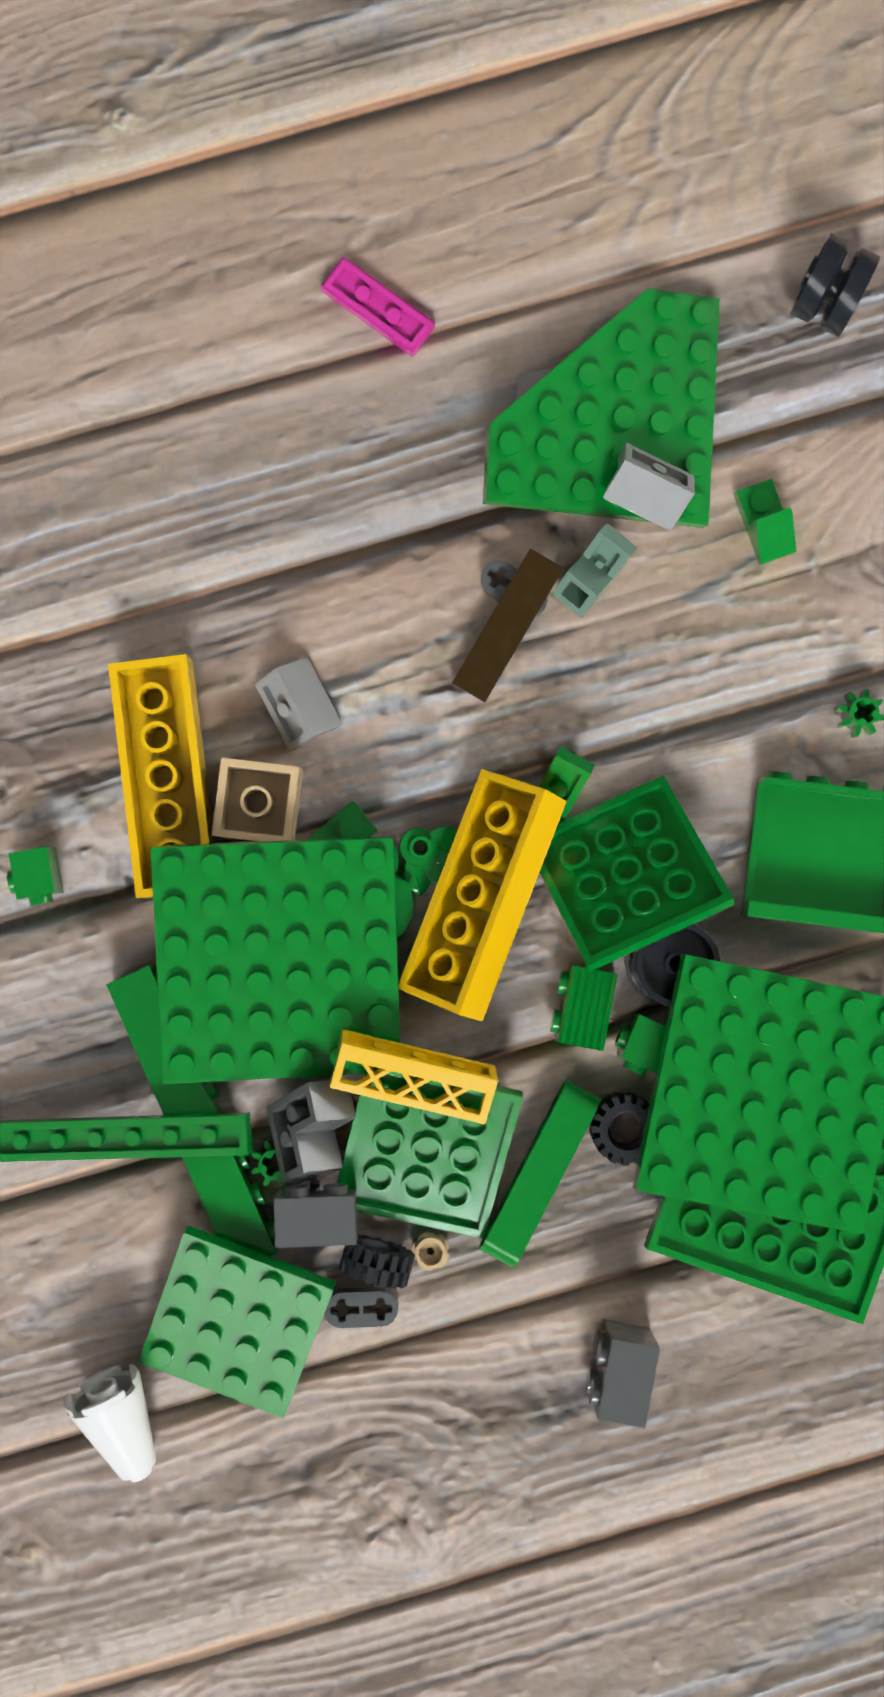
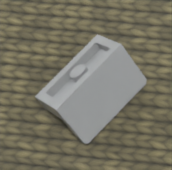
(650, 487)
(298, 703)

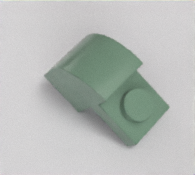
(594, 570)

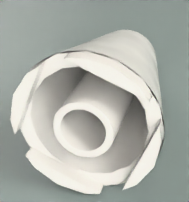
(116, 1420)

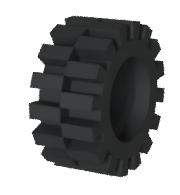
(601, 1124)
(377, 1262)

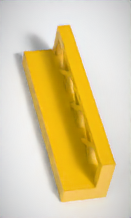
(415, 1062)

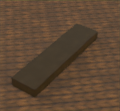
(508, 625)

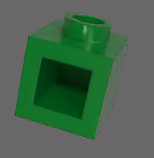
(35, 875)
(640, 1044)

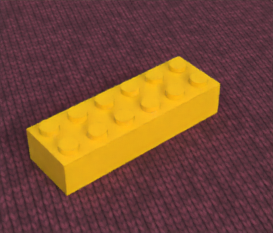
(160, 758)
(482, 894)

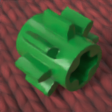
(866, 722)
(264, 1164)

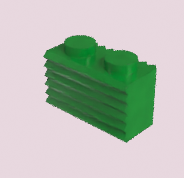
(584, 1007)

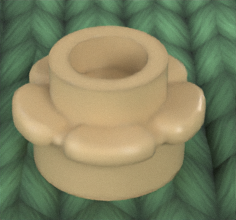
(435, 1260)

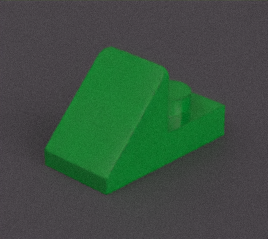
(766, 521)
(566, 777)

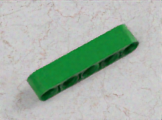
(539, 1173)

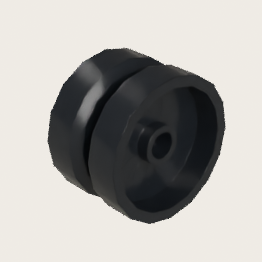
(834, 285)
(649, 966)

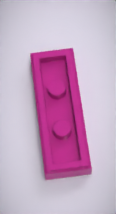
(378, 307)

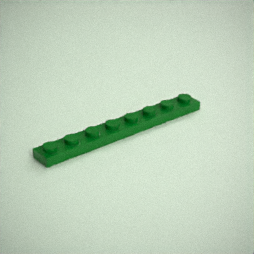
(126, 1137)

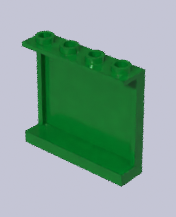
(816, 853)

